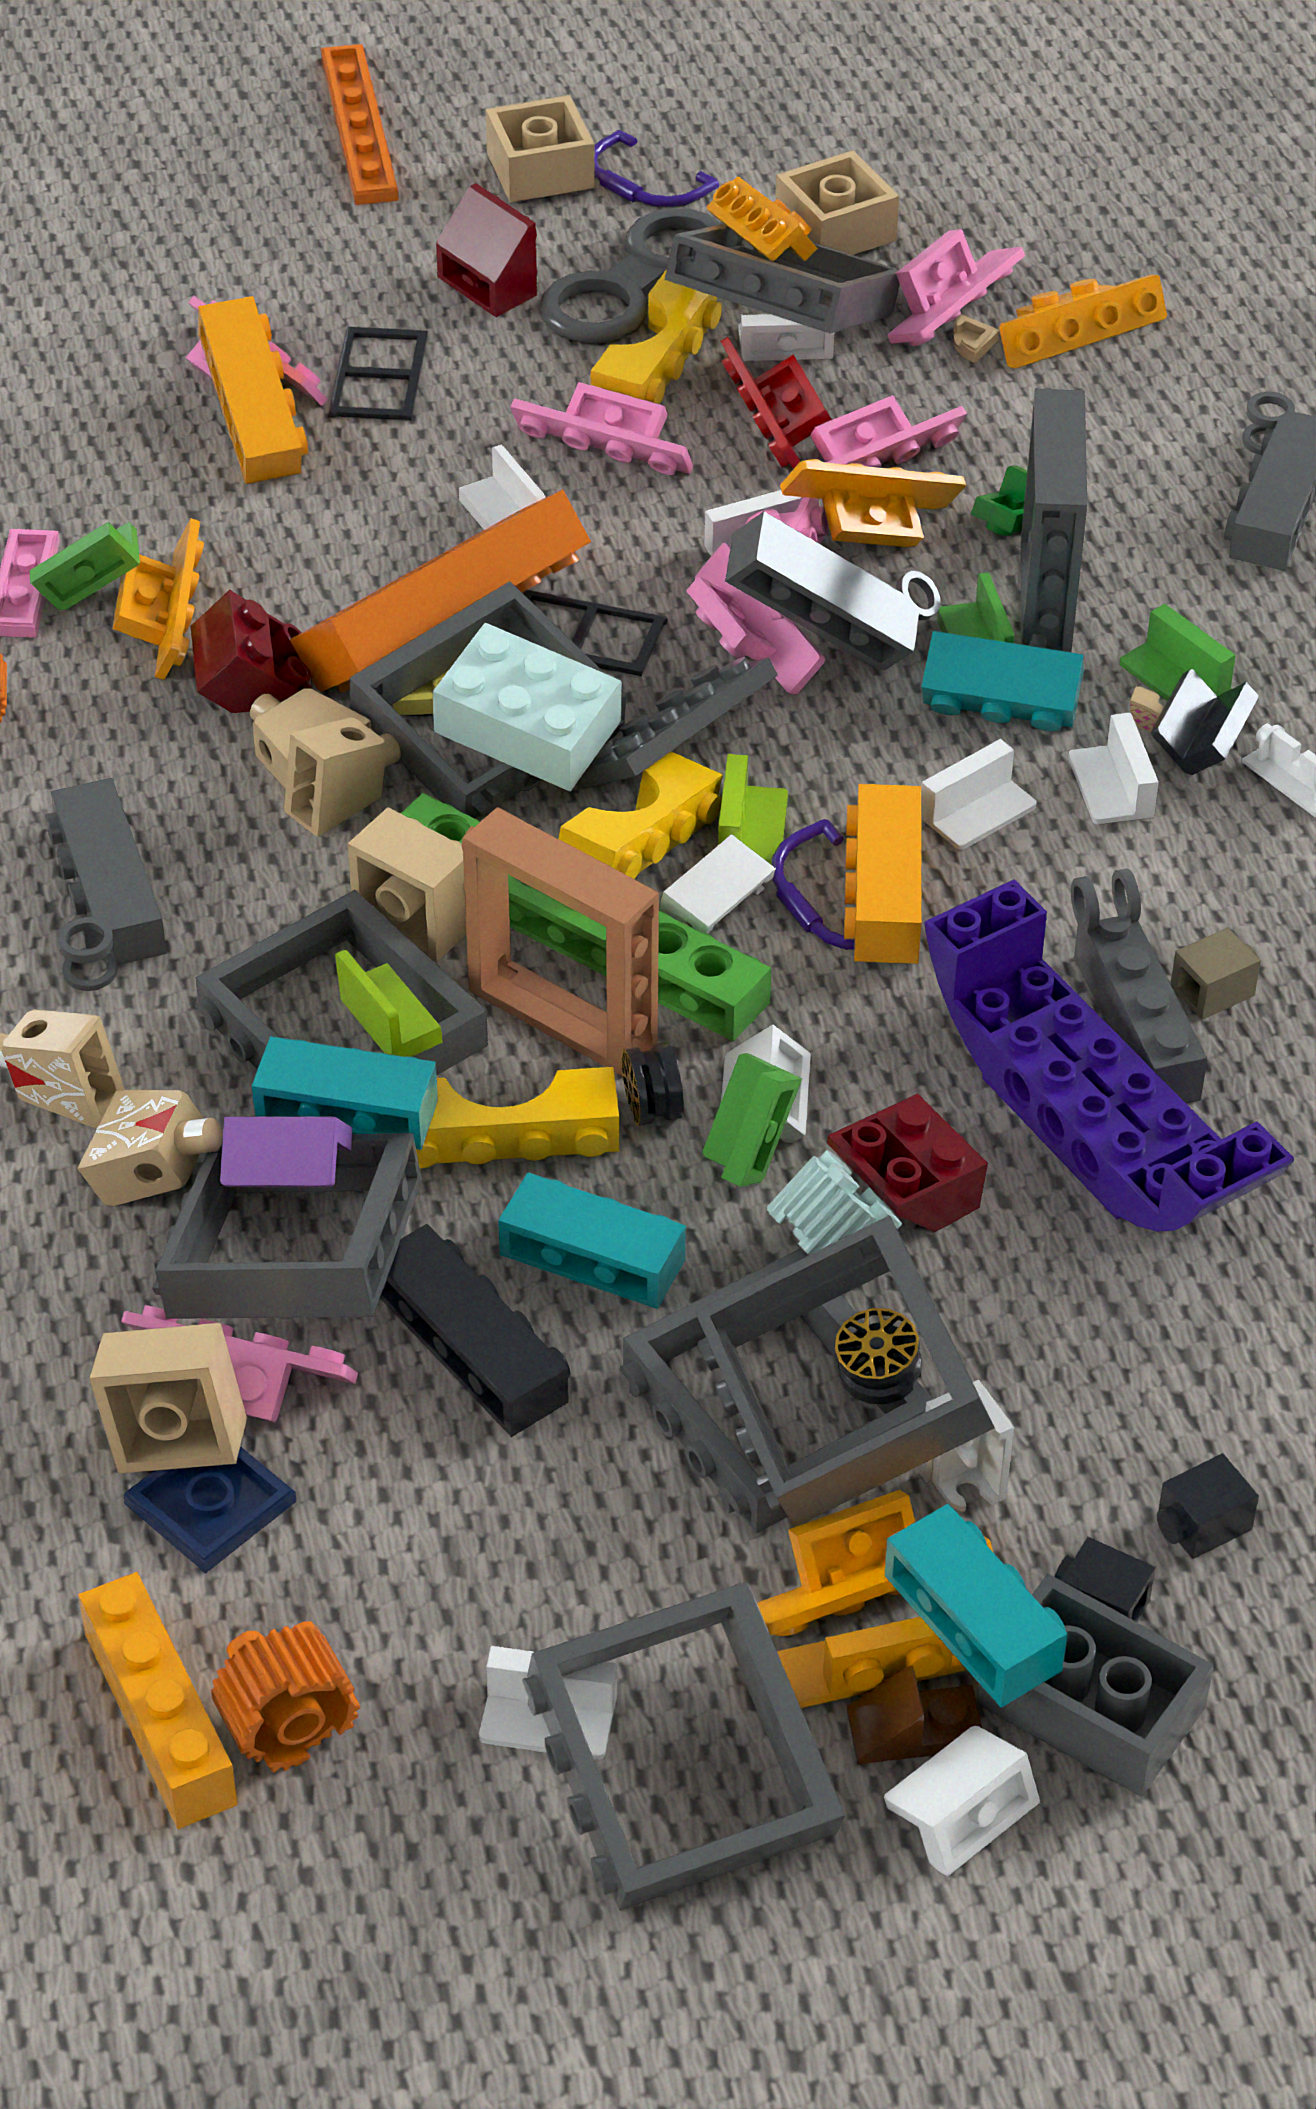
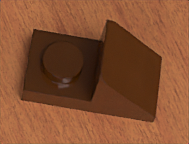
(908, 1723)

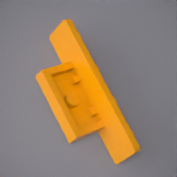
(760, 222)
(1080, 318)
(872, 502)
(156, 597)
(839, 1563)
(864, 1659)

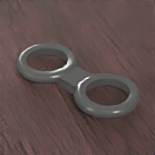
(628, 279)

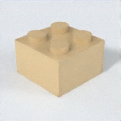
(540, 148)
(842, 203)
(411, 880)
(168, 1398)

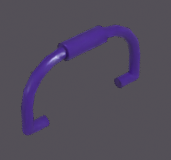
(635, 192)
(792, 897)

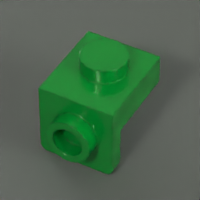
(1004, 508)

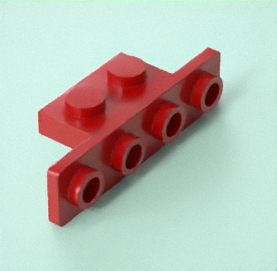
(784, 399)

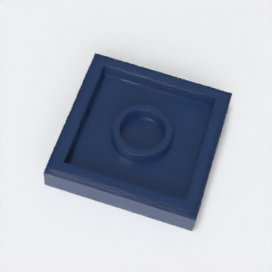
(210, 1508)

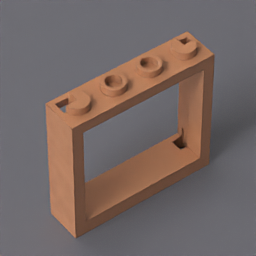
(626, 907)

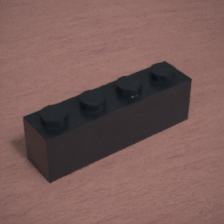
(474, 1332)

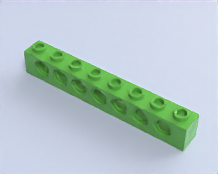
(694, 969)

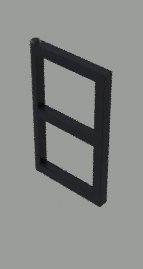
(412, 374)
(591, 611)

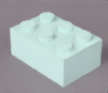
(527, 706)

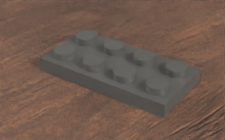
(678, 719)

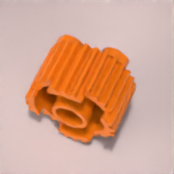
(283, 1694)

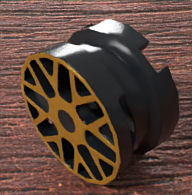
(652, 1083)
(878, 1358)

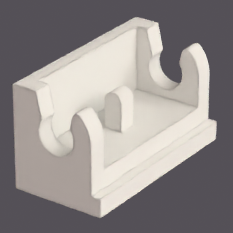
(716, 885)
(979, 1461)

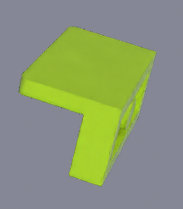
(751, 812)
(386, 1008)

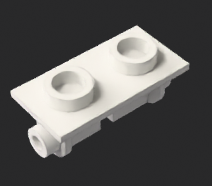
(1284, 766)

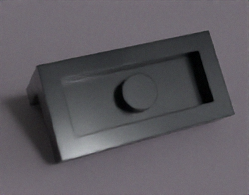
(1198, 725)

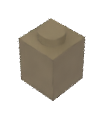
(1215, 973)

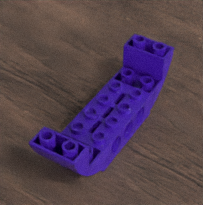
(1078, 1078)

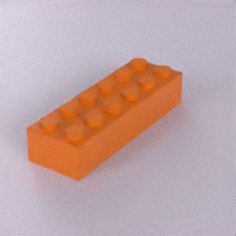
(515, 550)

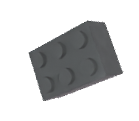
(1120, 1693)

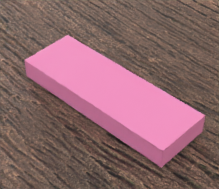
(19, 600)

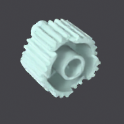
(827, 1204)

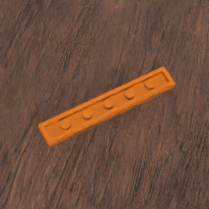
(359, 124)

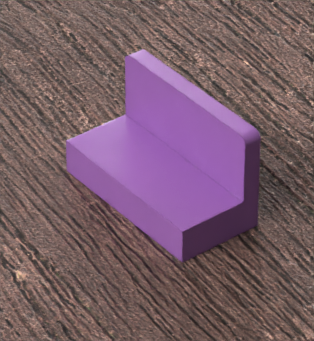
(282, 1151)

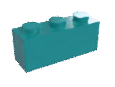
(1002, 680)
(357, 1086)
(592, 1240)
(976, 1604)

